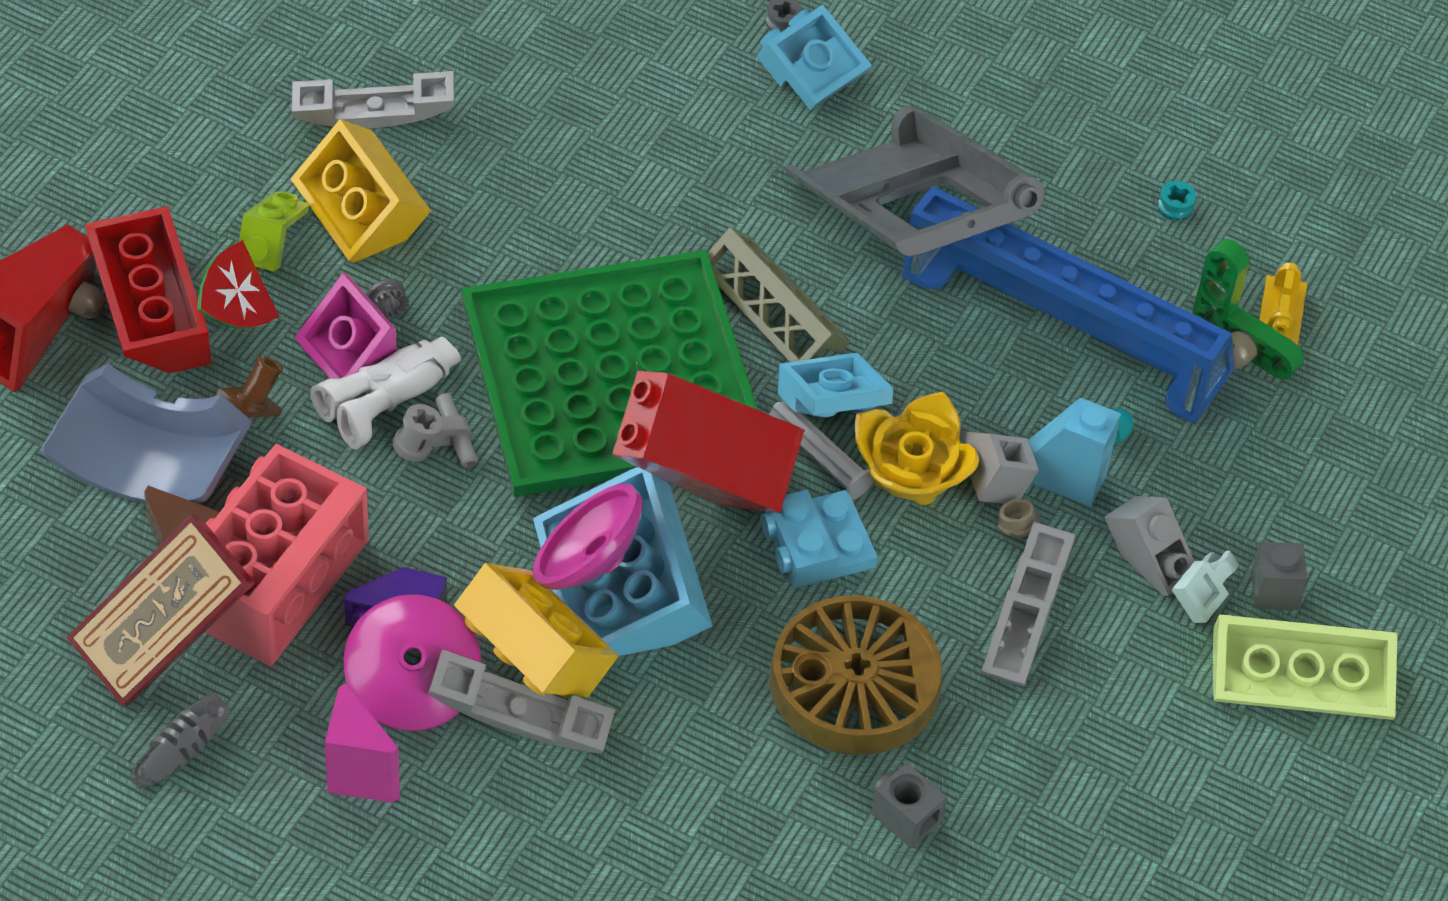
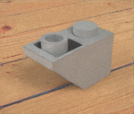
(1003, 468)
(1151, 540)

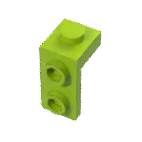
(266, 227)

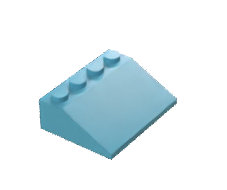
(655, 589)

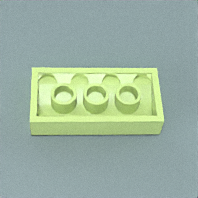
(1304, 667)

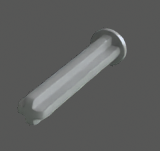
(827, 453)

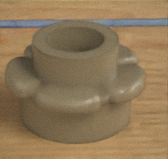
(1017, 518)

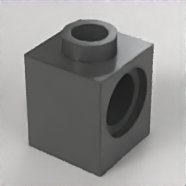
(910, 821)

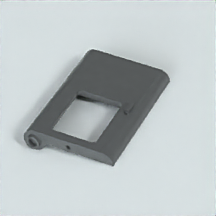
(919, 157)

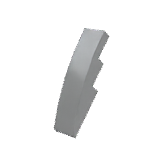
(1028, 604)

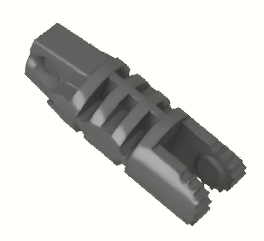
(180, 740)

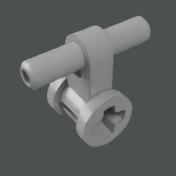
(431, 430)

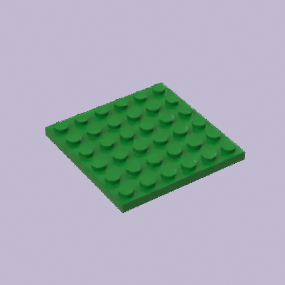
(568, 351)

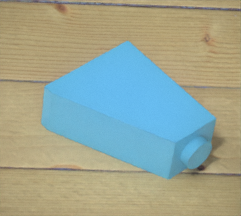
(1075, 451)

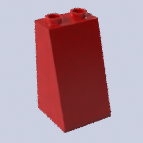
(708, 443)

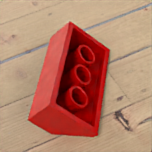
(150, 290)

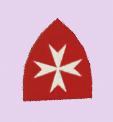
(234, 291)

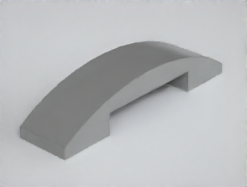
(376, 106)
(517, 708)

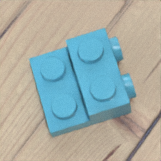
(812, 56)
(832, 385)
(818, 538)

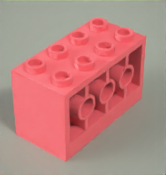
(295, 537)

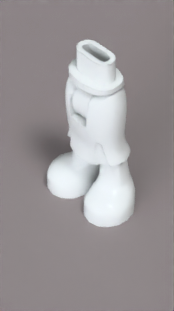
(386, 385)

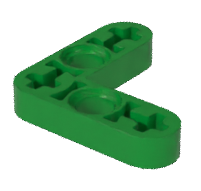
(1274, 350)

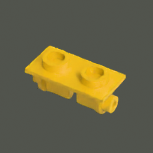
(1284, 301)

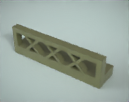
(785, 292)

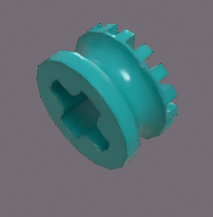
(1174, 208)

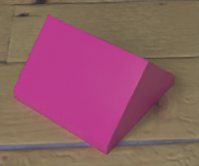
(347, 331)
(359, 752)

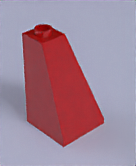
(37, 296)

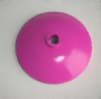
(590, 539)
(376, 663)

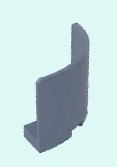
(128, 439)

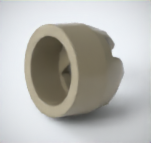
(87, 301)
(1243, 349)

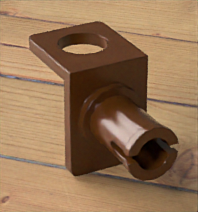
(253, 396)

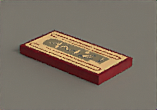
(160, 610)

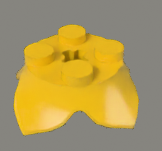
(918, 450)

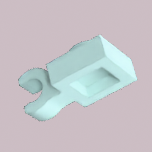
(1202, 586)

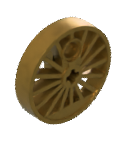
(856, 675)

